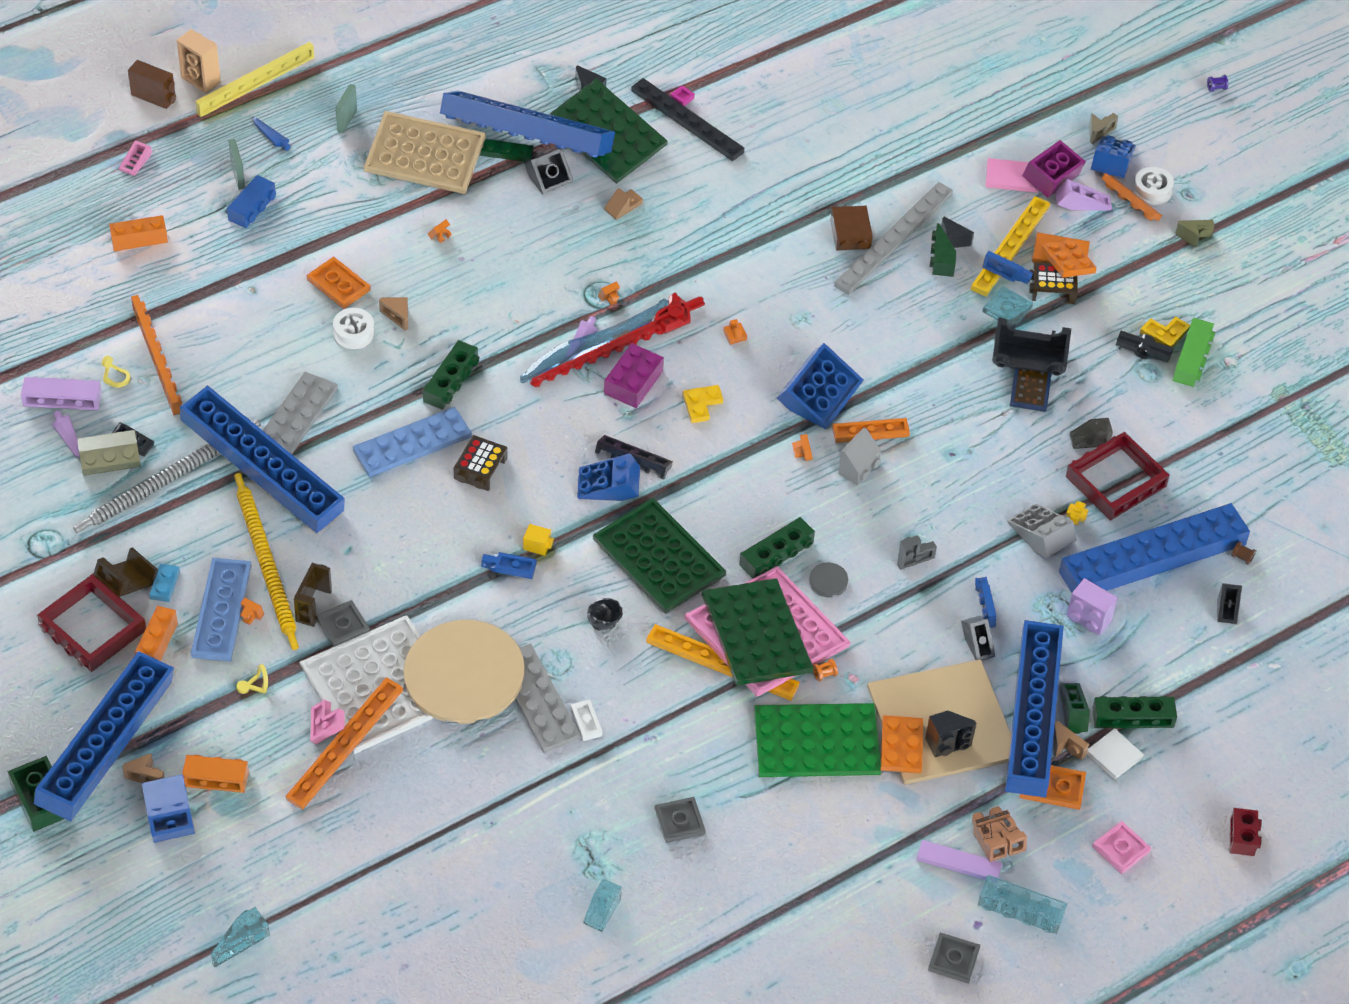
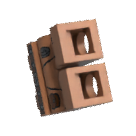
(998, 832)

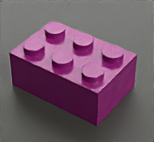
(1053, 168)
(633, 375)

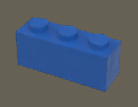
(251, 201)

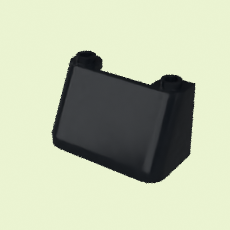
(1031, 349)

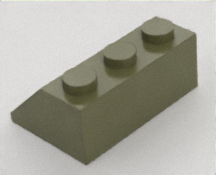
(108, 452)

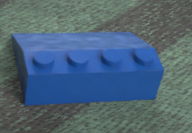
(820, 387)

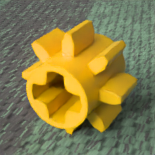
(1077, 512)

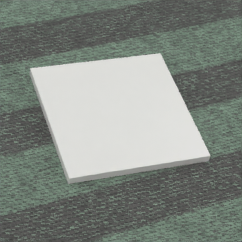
(355, 669)

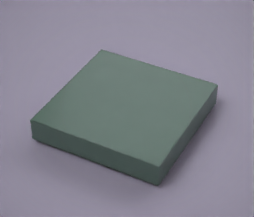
(346, 108)
(236, 164)

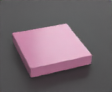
(1121, 847)

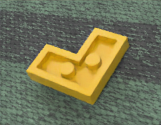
(1166, 335)
(698, 400)

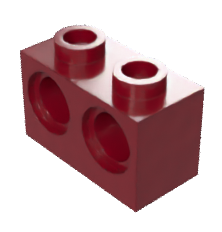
(1240, 831)

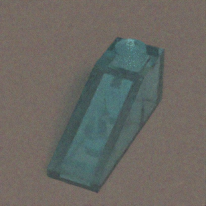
(243, 933)

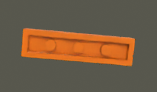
(1136, 202)
(877, 428)

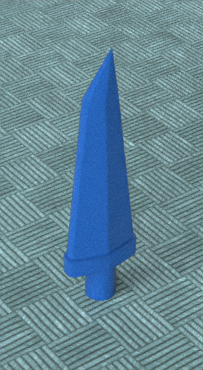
(276, 138)

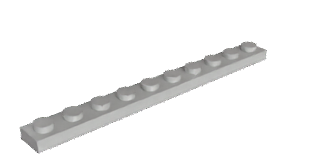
(893, 238)

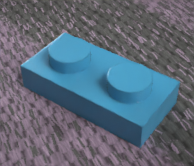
(164, 582)

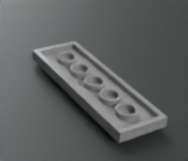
(300, 410)
(543, 706)

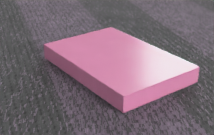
(1007, 175)

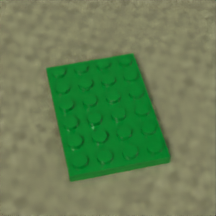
(817, 740)

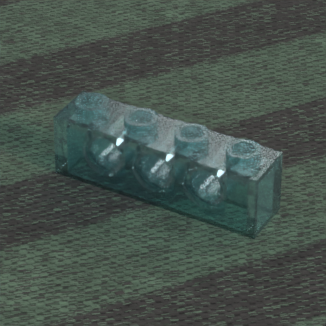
(1016, 895)

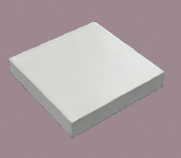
(1114, 754)

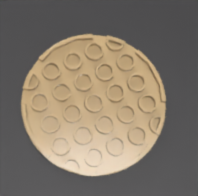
(464, 671)

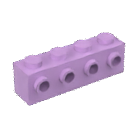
(61, 393)

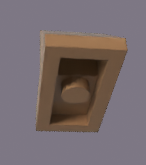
(622, 203)
(1065, 738)
(141, 770)

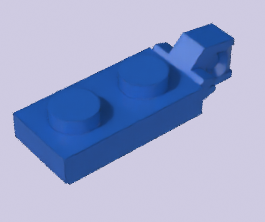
(1006, 268)
(510, 564)
(986, 600)

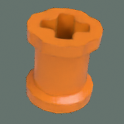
(825, 670)

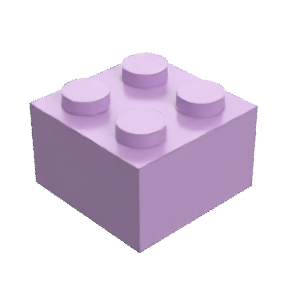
(1091, 607)

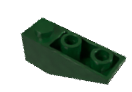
(944, 253)

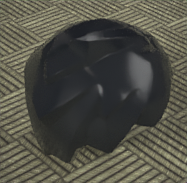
(604, 613)

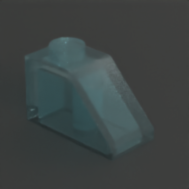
(603, 905)

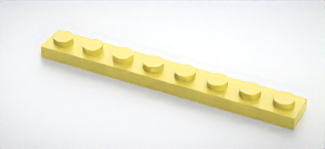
(254, 79)

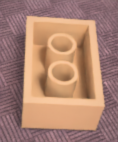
(198, 60)

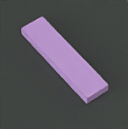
(957, 860)

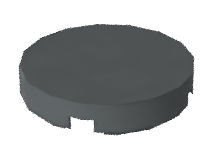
(828, 579)

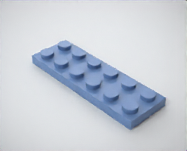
(412, 441)
(221, 609)

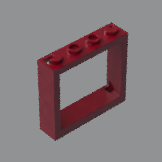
(1123, 441)
(99, 656)

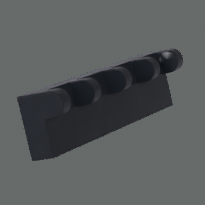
(642, 457)

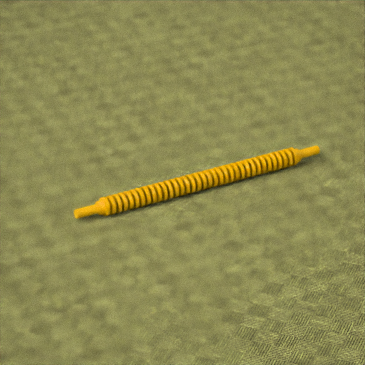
(266, 561)

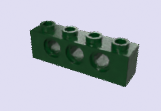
(450, 375)
(777, 548)
(1134, 712)

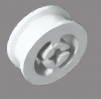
(1154, 179)
(345, 332)

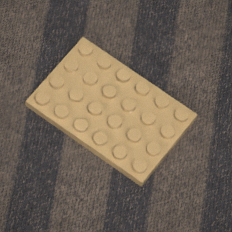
(424, 152)

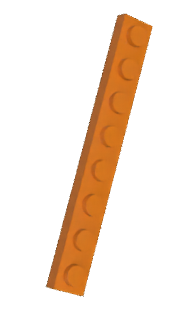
(158, 359)
(344, 743)

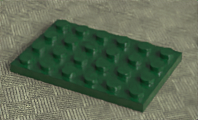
(633, 138)
(659, 555)
(757, 631)

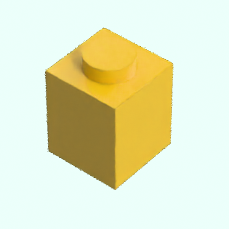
(537, 539)

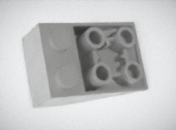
(1044, 529)

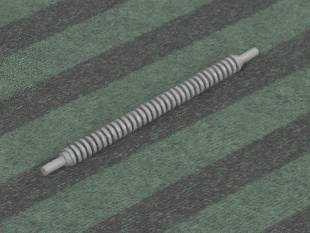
(150, 486)

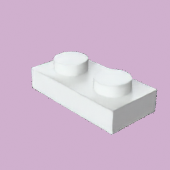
(586, 720)

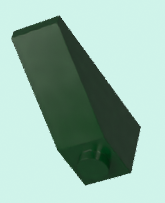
(1074, 707)

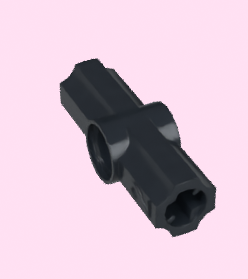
(1144, 346)

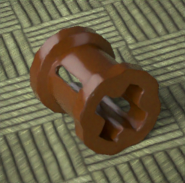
(1243, 553)

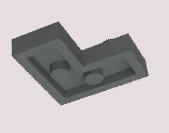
(913, 552)

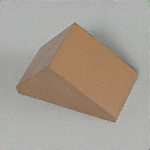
(395, 309)

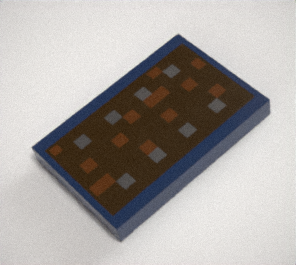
(1030, 390)

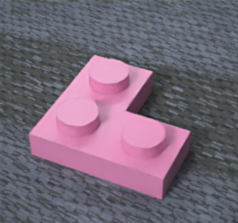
(324, 722)

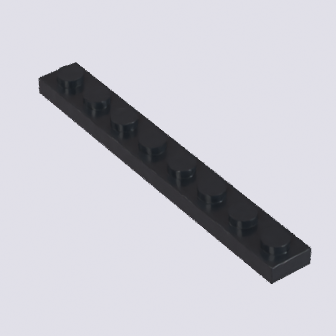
(688, 119)

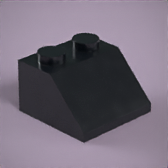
(549, 170)

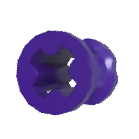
(1217, 83)

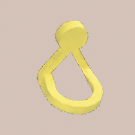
(107, 363)
(244, 686)

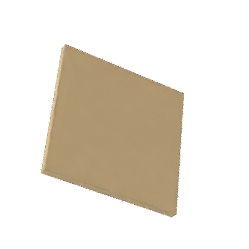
(955, 688)

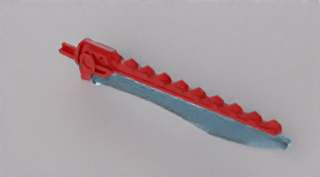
(574, 353)

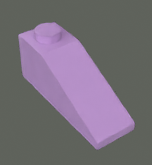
(1080, 197)

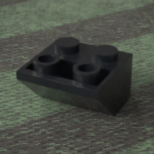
(949, 733)

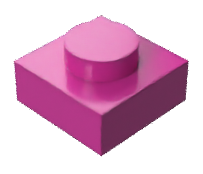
(683, 95)

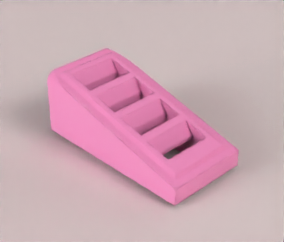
(146, 153)

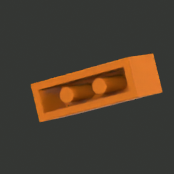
(138, 233)
(158, 632)
(215, 773)

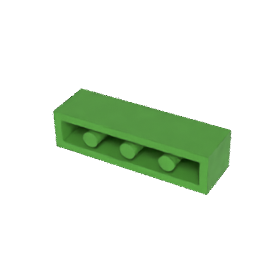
(1193, 352)

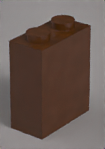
(152, 84)
(851, 227)

